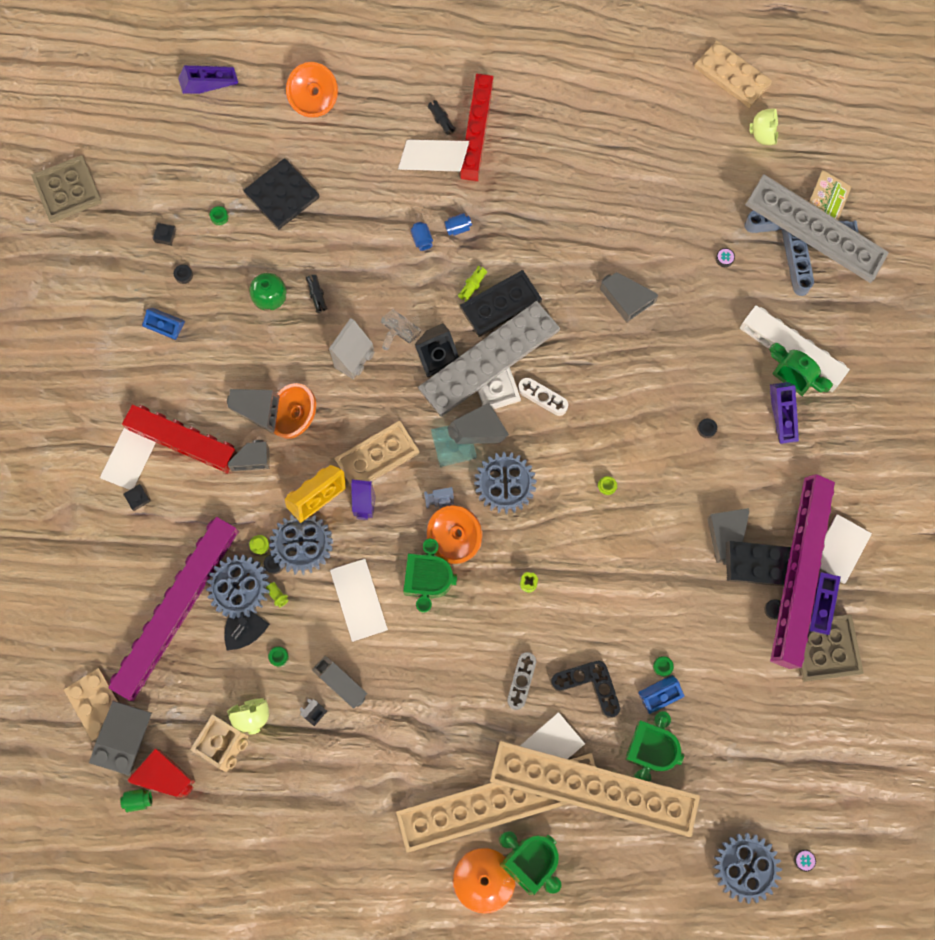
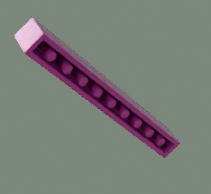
(802, 572)
(173, 610)

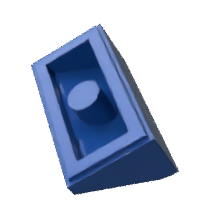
(163, 323)
(661, 694)

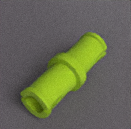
(472, 283)

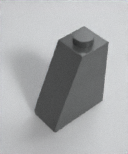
(627, 295)
(255, 406)
(478, 427)
(727, 527)
(340, 682)

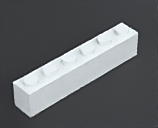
(772, 330)

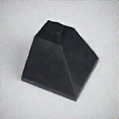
(436, 349)

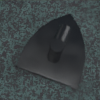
(243, 631)

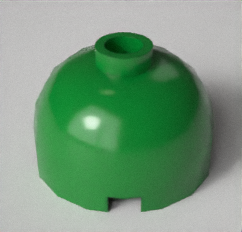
(267, 291)

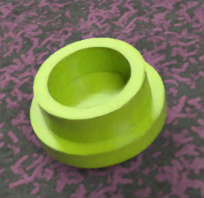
(607, 485)
(259, 544)

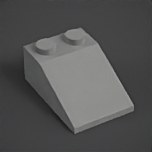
(351, 350)

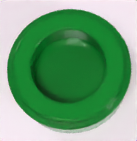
(219, 215)
(278, 656)
(663, 666)

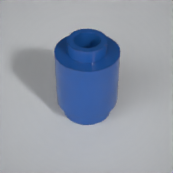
(458, 224)
(422, 236)

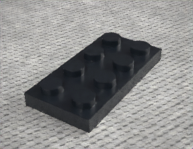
(500, 303)
(756, 563)

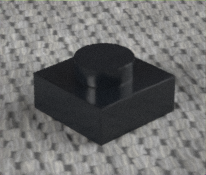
(164, 234)
(136, 497)

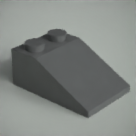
(120, 738)

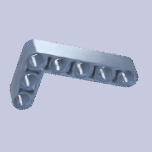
(794, 259)

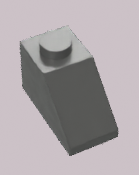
(251, 457)

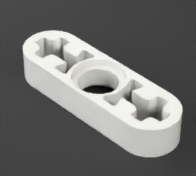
(557, 398)

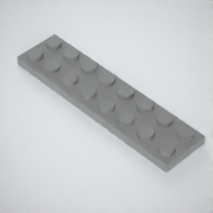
(817, 228)
(488, 358)

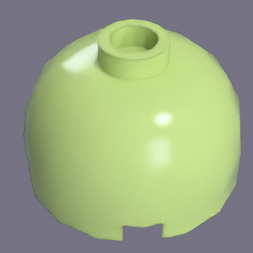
(765, 127)
(249, 716)

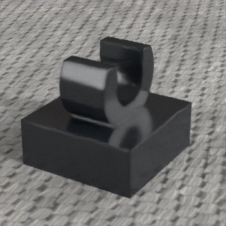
(313, 712)

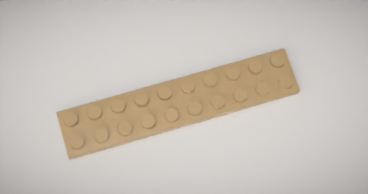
(595, 789)
(471, 812)

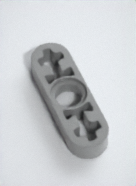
(512, 694)

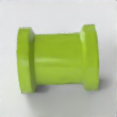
(528, 588)

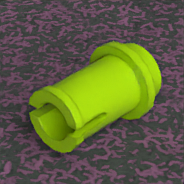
(277, 595)

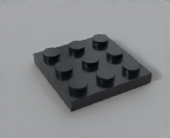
(281, 194)

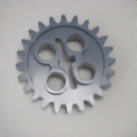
(488, 483)
(301, 560)
(250, 598)
(764, 878)

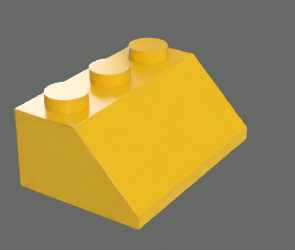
(316, 492)

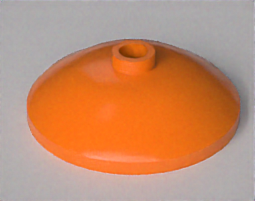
(301, 89)
(295, 410)
(444, 529)
(467, 884)

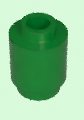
(136, 800)

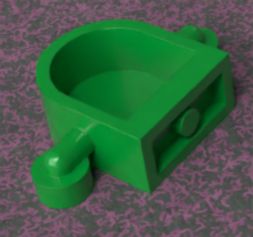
(798, 370)
(427, 576)
(654, 747)
(532, 862)

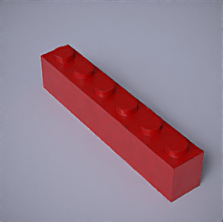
(477, 126)
(179, 438)

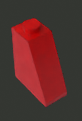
(162, 775)

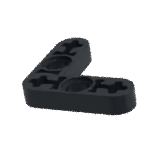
(588, 669)

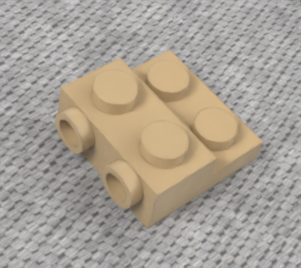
(220, 743)

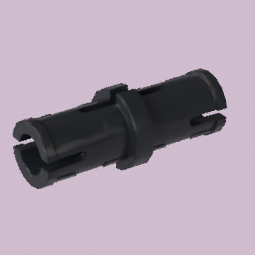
(441, 117)
(316, 293)

